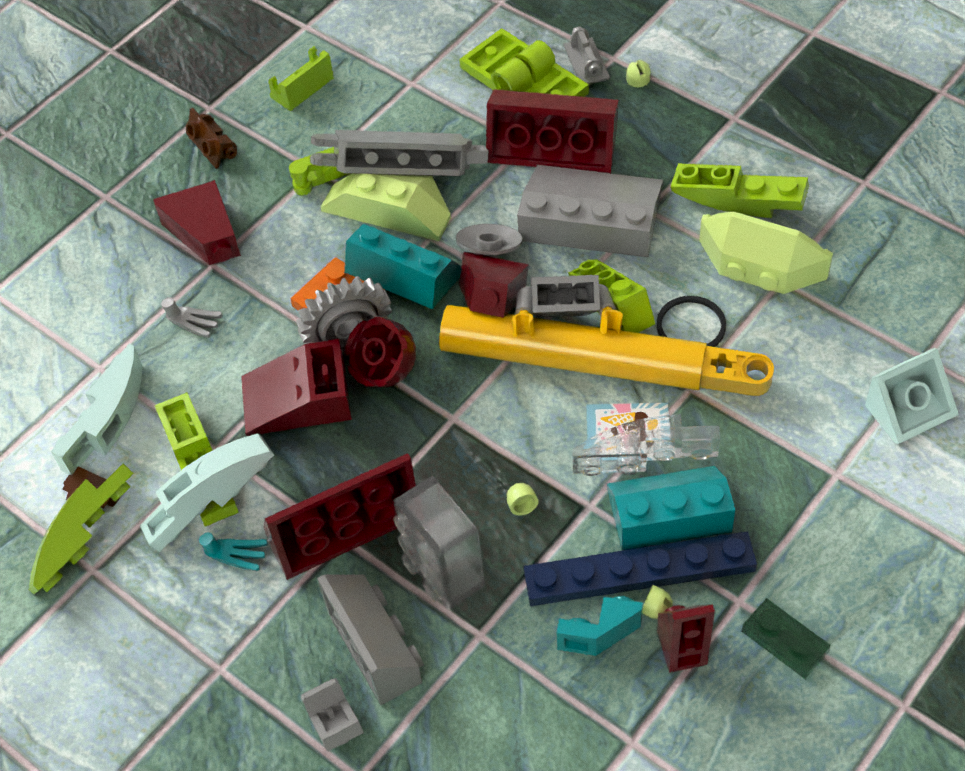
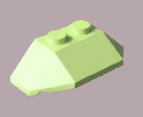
(392, 202)
(763, 252)

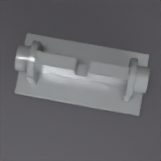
(585, 57)

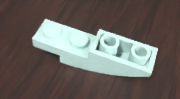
(111, 406)
(211, 477)

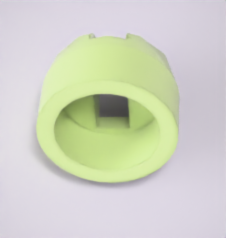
(633, 73)
(521, 499)
(656, 602)

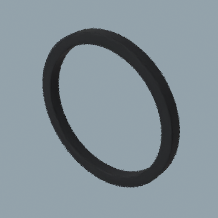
(693, 299)

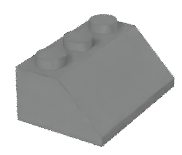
(371, 635)

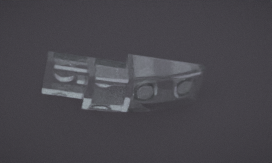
(632, 443)

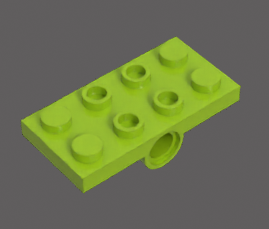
(512, 65)

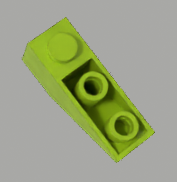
(627, 295)

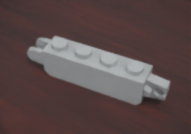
(398, 152)

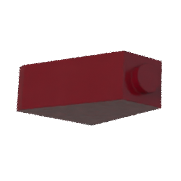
(199, 222)
(491, 283)

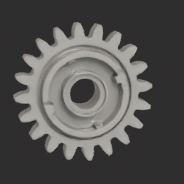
(340, 309)

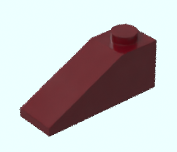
(685, 635)

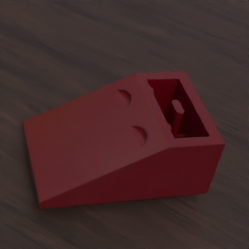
(297, 390)

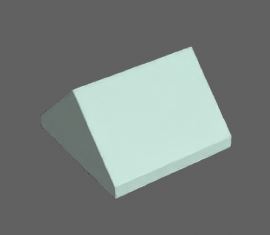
(911, 397)

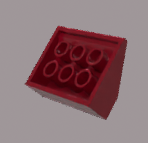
(338, 517)

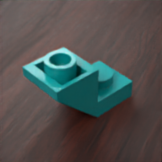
(617, 620)

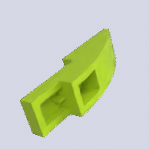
(731, 191)
(66, 536)

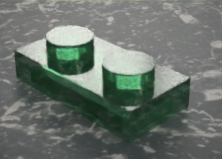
(786, 638)

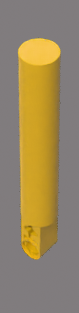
(611, 354)

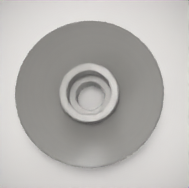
(489, 239)

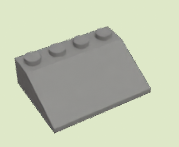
(589, 210)

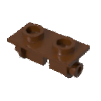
(209, 138)

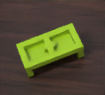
(304, 81)

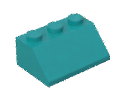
(400, 266)
(671, 507)

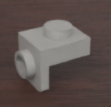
(331, 714)

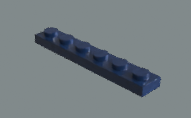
(639, 568)

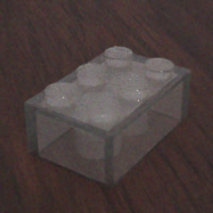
(439, 543)

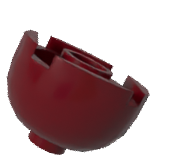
(380, 352)

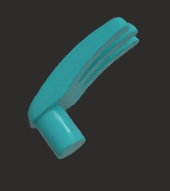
(226, 549)

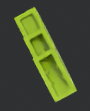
(189, 444)

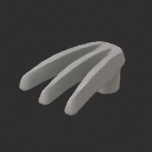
(190, 318)

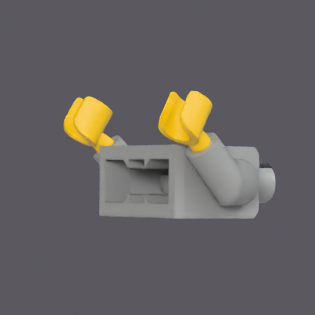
(565, 298)

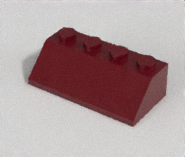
(551, 130)

